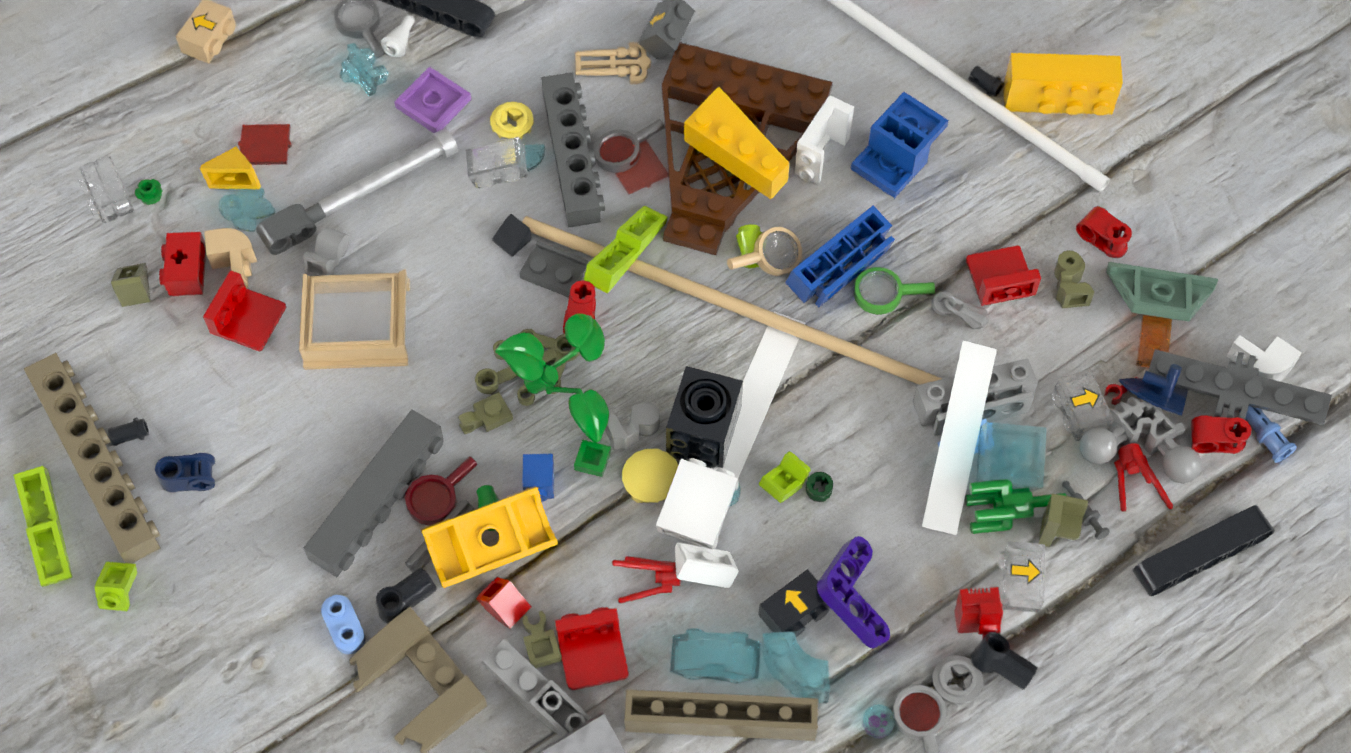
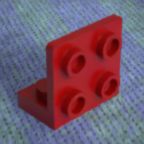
(1002, 275)
(243, 314)

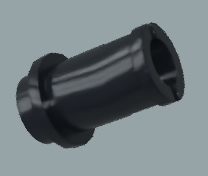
(991, 84)
(128, 431)

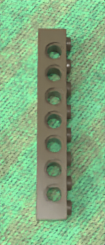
(130, 543)

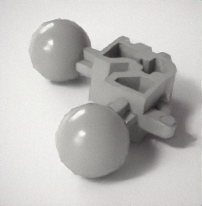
(1148, 422)

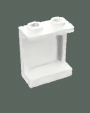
(830, 122)
(697, 503)

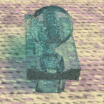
(359, 69)

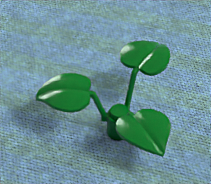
(525, 354)

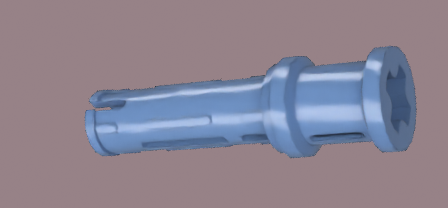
(1269, 434)

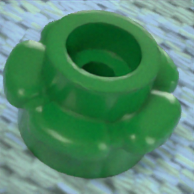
(149, 197)

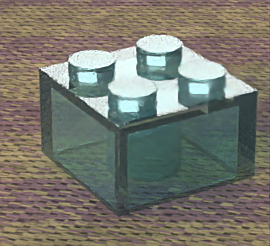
(1012, 454)

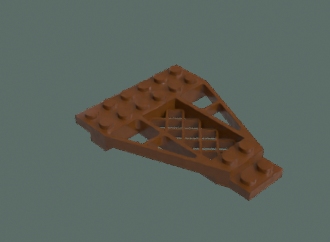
(764, 96)

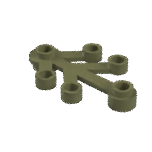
(553, 353)

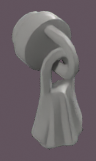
(945, 303)

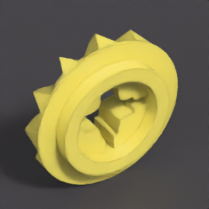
(517, 112)

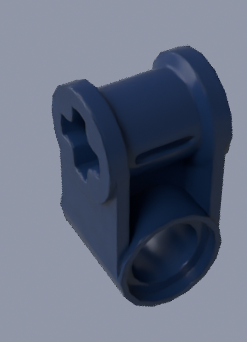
(193, 472)

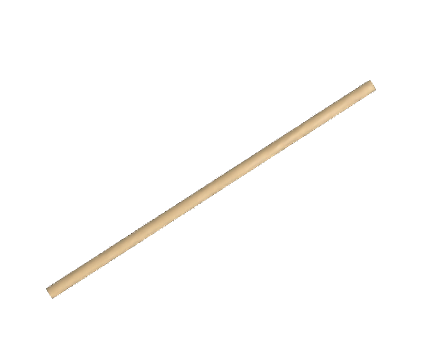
(739, 306)

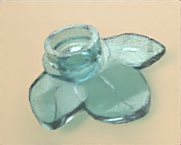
(246, 208)

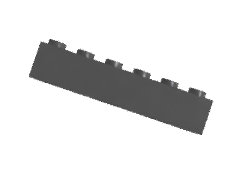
(374, 493)

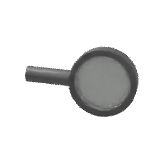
(359, 20)

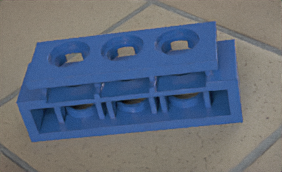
(838, 252)

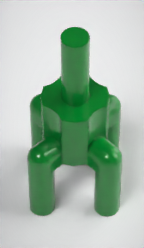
(1006, 502)

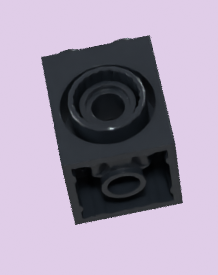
(704, 417)

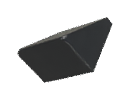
(512, 235)

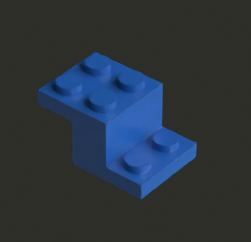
(899, 144)

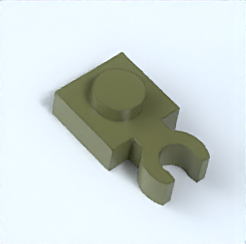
(541, 644)

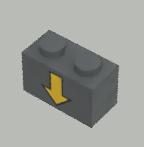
(666, 27)

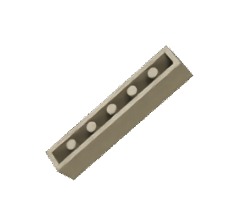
(721, 715)

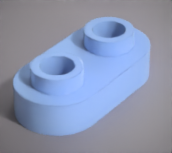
(343, 622)

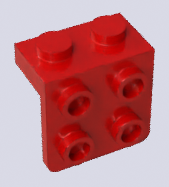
(591, 648)

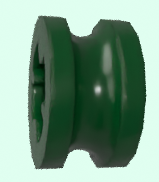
(821, 477)

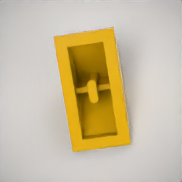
(230, 171)

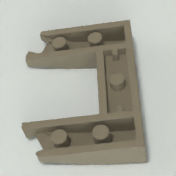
(458, 696)

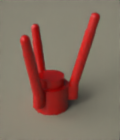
(1134, 461)
(664, 573)

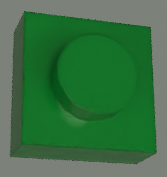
(592, 458)

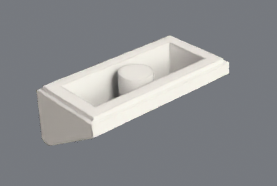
(705, 565)

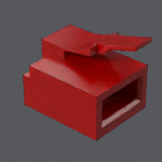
(978, 611)

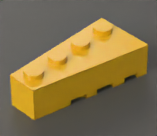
(736, 144)

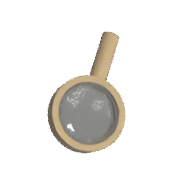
(775, 252)

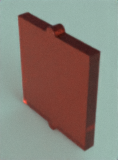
(265, 143)
(645, 172)

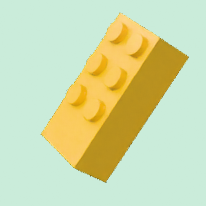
(1062, 83)

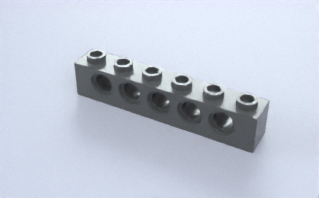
(563, 110)

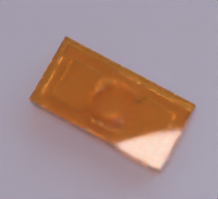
(1154, 334)

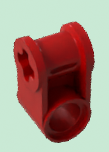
(1102, 229)
(576, 305)
(1217, 434)

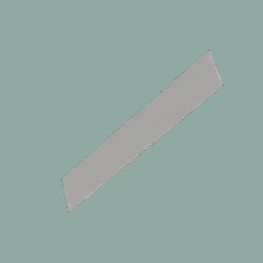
(758, 392)
(959, 438)

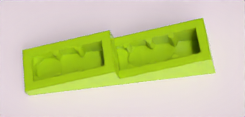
(622, 252)
(43, 525)

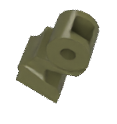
(1069, 273)

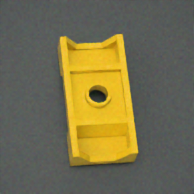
(457, 542)

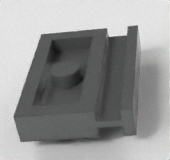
(553, 268)

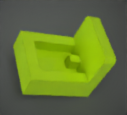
(785, 478)

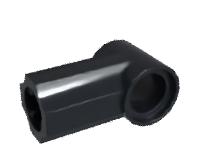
(405, 593)
(995, 655)

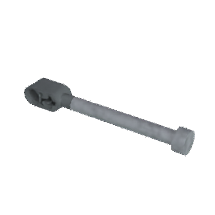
(298, 224)

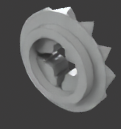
(960, 667)

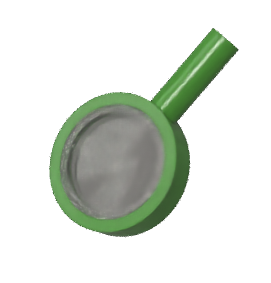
(881, 290)

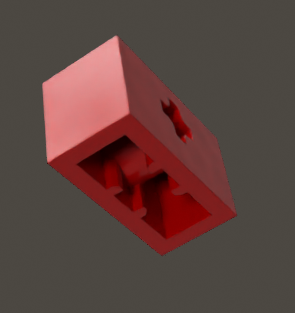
(183, 263)

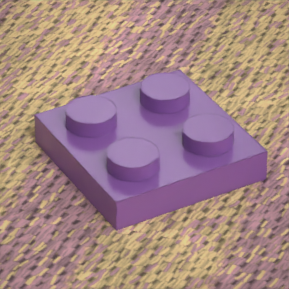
(432, 100)

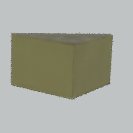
(131, 285)

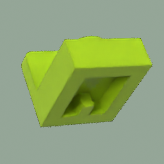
(114, 585)

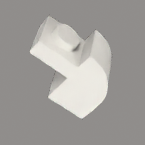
(1273, 363)

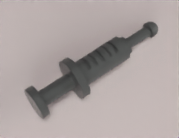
(1090, 516)

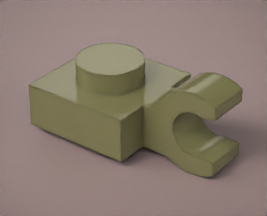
(487, 413)

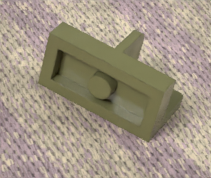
(1062, 518)

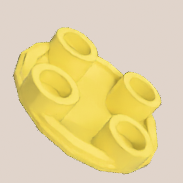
(649, 475)

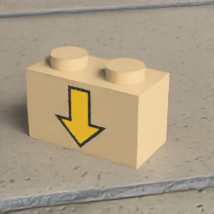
(206, 30)

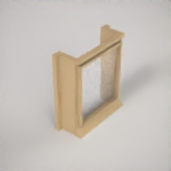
(353, 320)

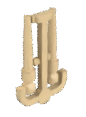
(608, 67)

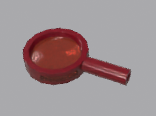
(433, 496)

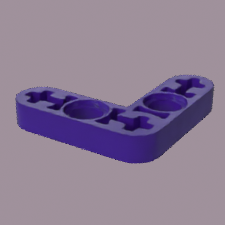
(843, 588)

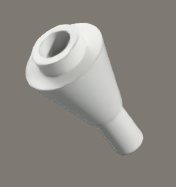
(396, 41)

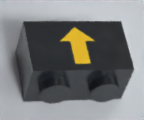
(794, 605)

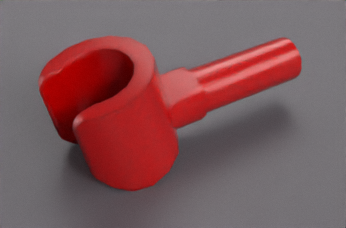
(1120, 390)

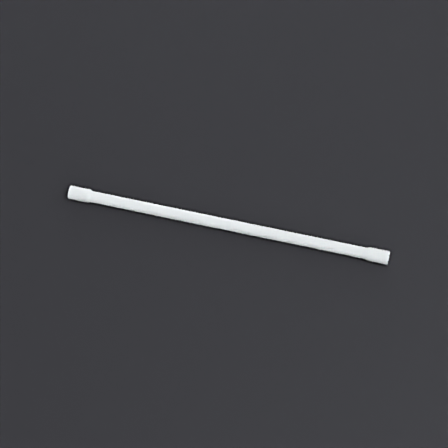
(1084, 171)

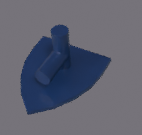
(1159, 389)

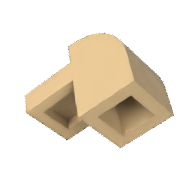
(230, 248)

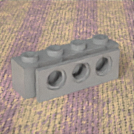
(1008, 395)

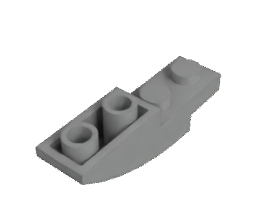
(533, 690)

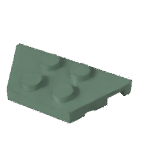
(1161, 291)

